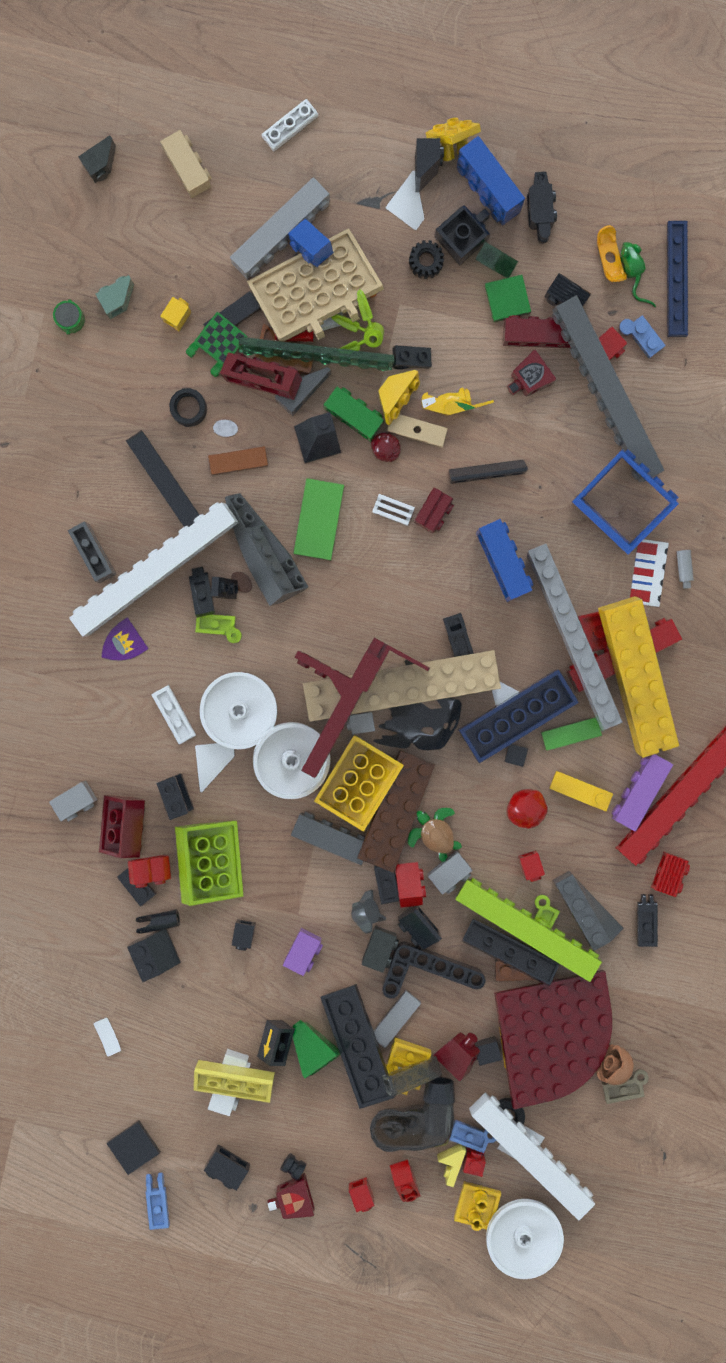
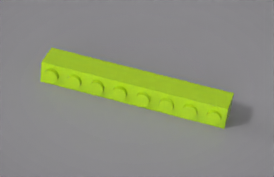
(529, 930)

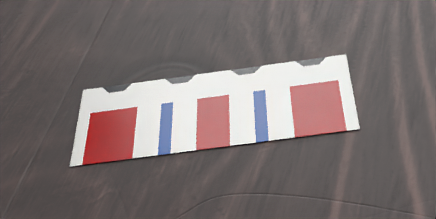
(649, 571)

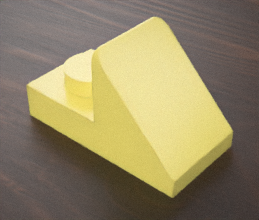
(454, 1158)

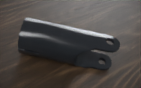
(159, 921)

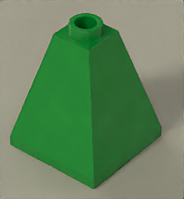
(312, 1049)

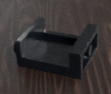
(175, 796)

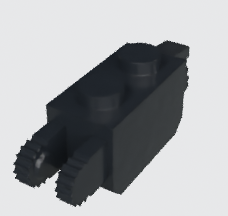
(540, 206)

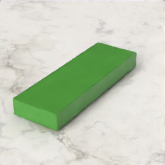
(571, 733)

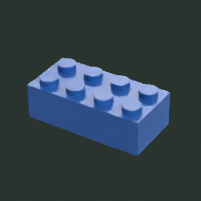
(490, 181)
(504, 560)

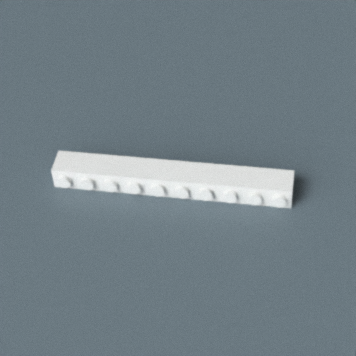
(154, 569)

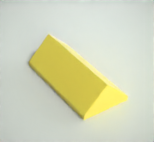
(233, 1081)

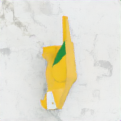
(450, 403)

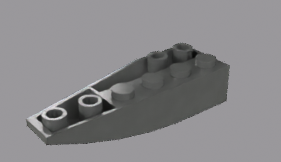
(264, 554)

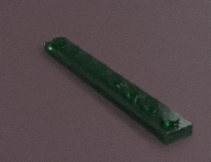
(316, 353)

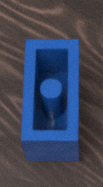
(310, 243)

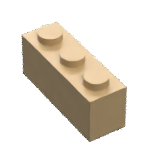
(186, 163)

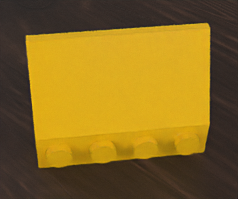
(358, 782)

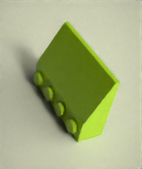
(209, 862)

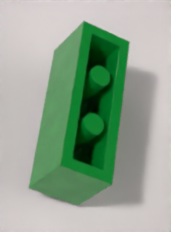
(354, 413)

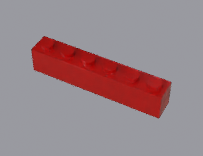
(662, 634)

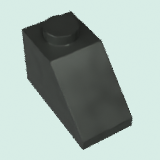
(99, 159)

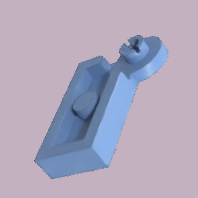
(643, 335)

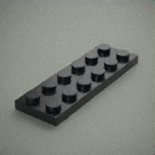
(357, 1045)

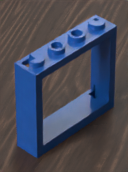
(604, 525)

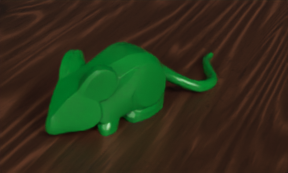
(633, 266)

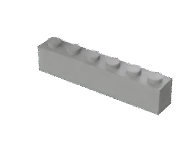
(274, 233)

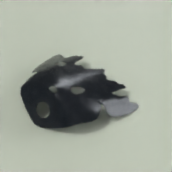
(411, 718)

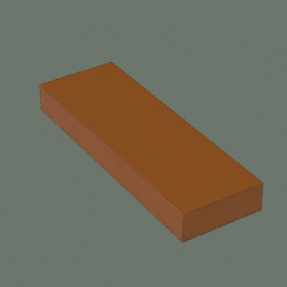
(238, 460)

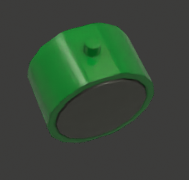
(68, 317)

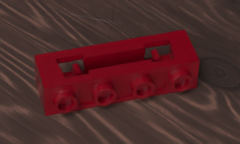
(286, 379)

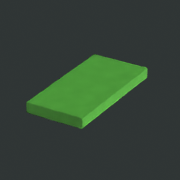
(318, 519)

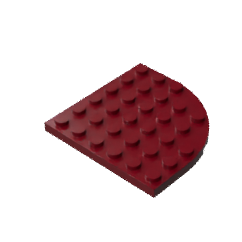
(553, 1036)

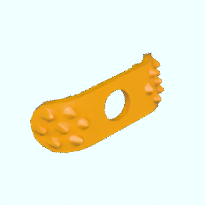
(607, 243)

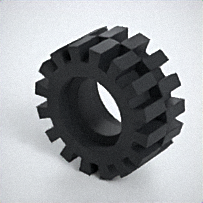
(426, 271)

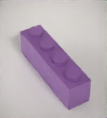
(641, 791)

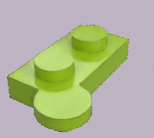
(219, 625)

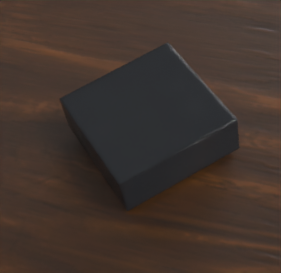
(516, 755)

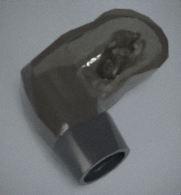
(417, 1125)

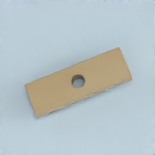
(429, 434)

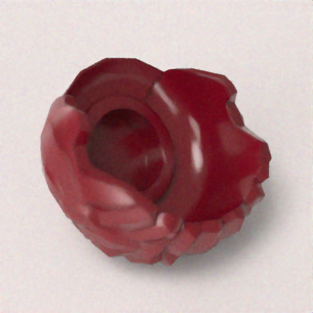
(385, 447)

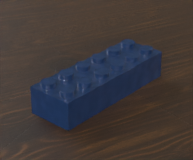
(518, 716)

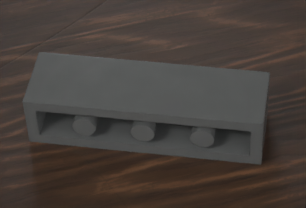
(327, 837)

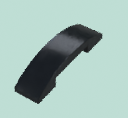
(458, 635)

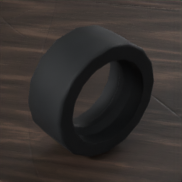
(186, 392)

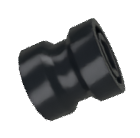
(293, 1166)

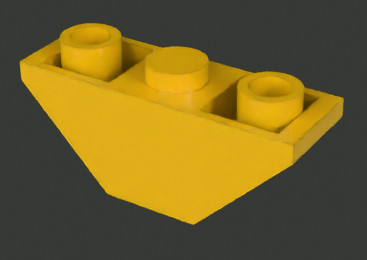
(396, 393)

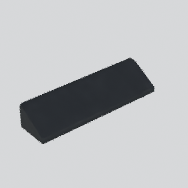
(487, 471)

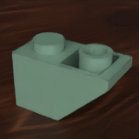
(116, 296)

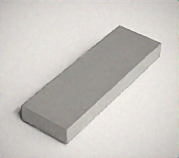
(396, 1018)

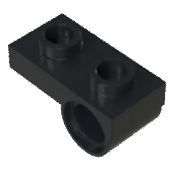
(411, 357)
(224, 588)

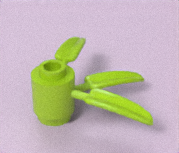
(373, 332)

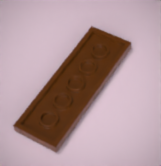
(396, 813)

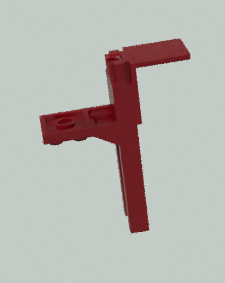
(350, 692)

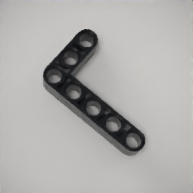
(429, 966)

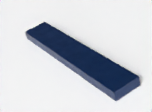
(677, 278)

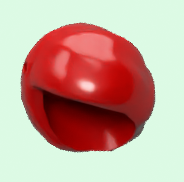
(527, 808)

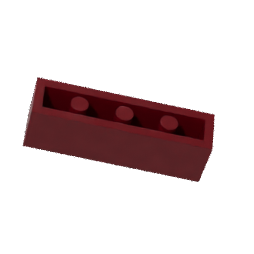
(533, 332)

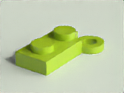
(546, 912)

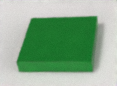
(507, 298)

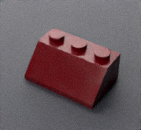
(122, 826)

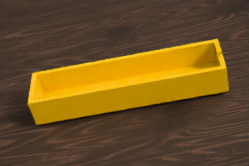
(638, 676)

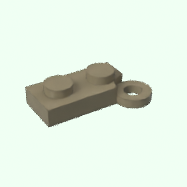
(629, 1090)

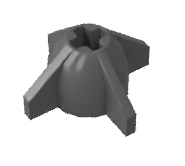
(366, 912)

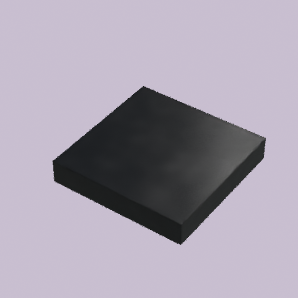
(133, 1147)

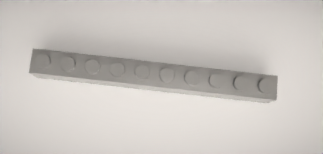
(574, 638)

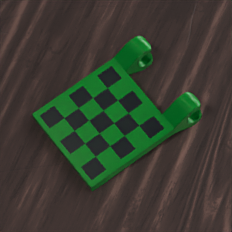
(217, 340)

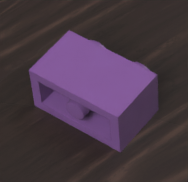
(302, 952)

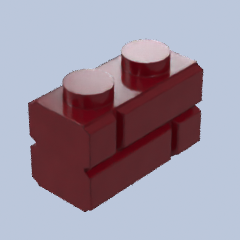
(433, 511)

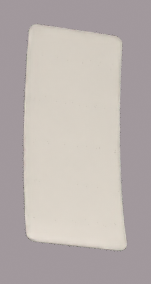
(107, 1036)

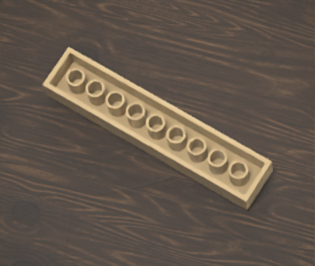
(410, 685)

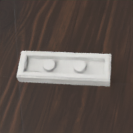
(173, 714)

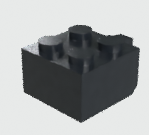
(463, 233)

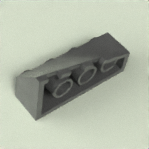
(591, 917)

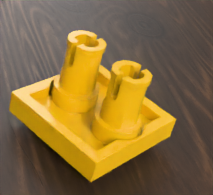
(453, 132)
(476, 1205)

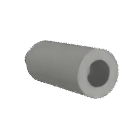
(685, 568)

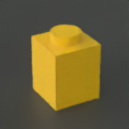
(176, 313)

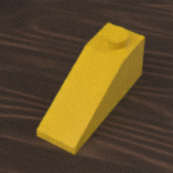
(581, 791)

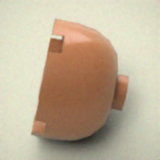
(616, 1066)

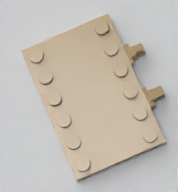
(302, 296)

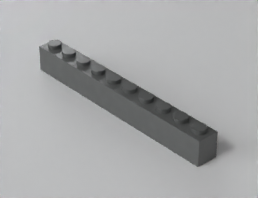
(605, 385)

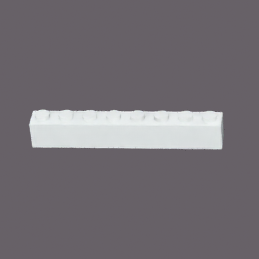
(532, 1156)

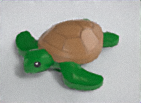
(435, 833)

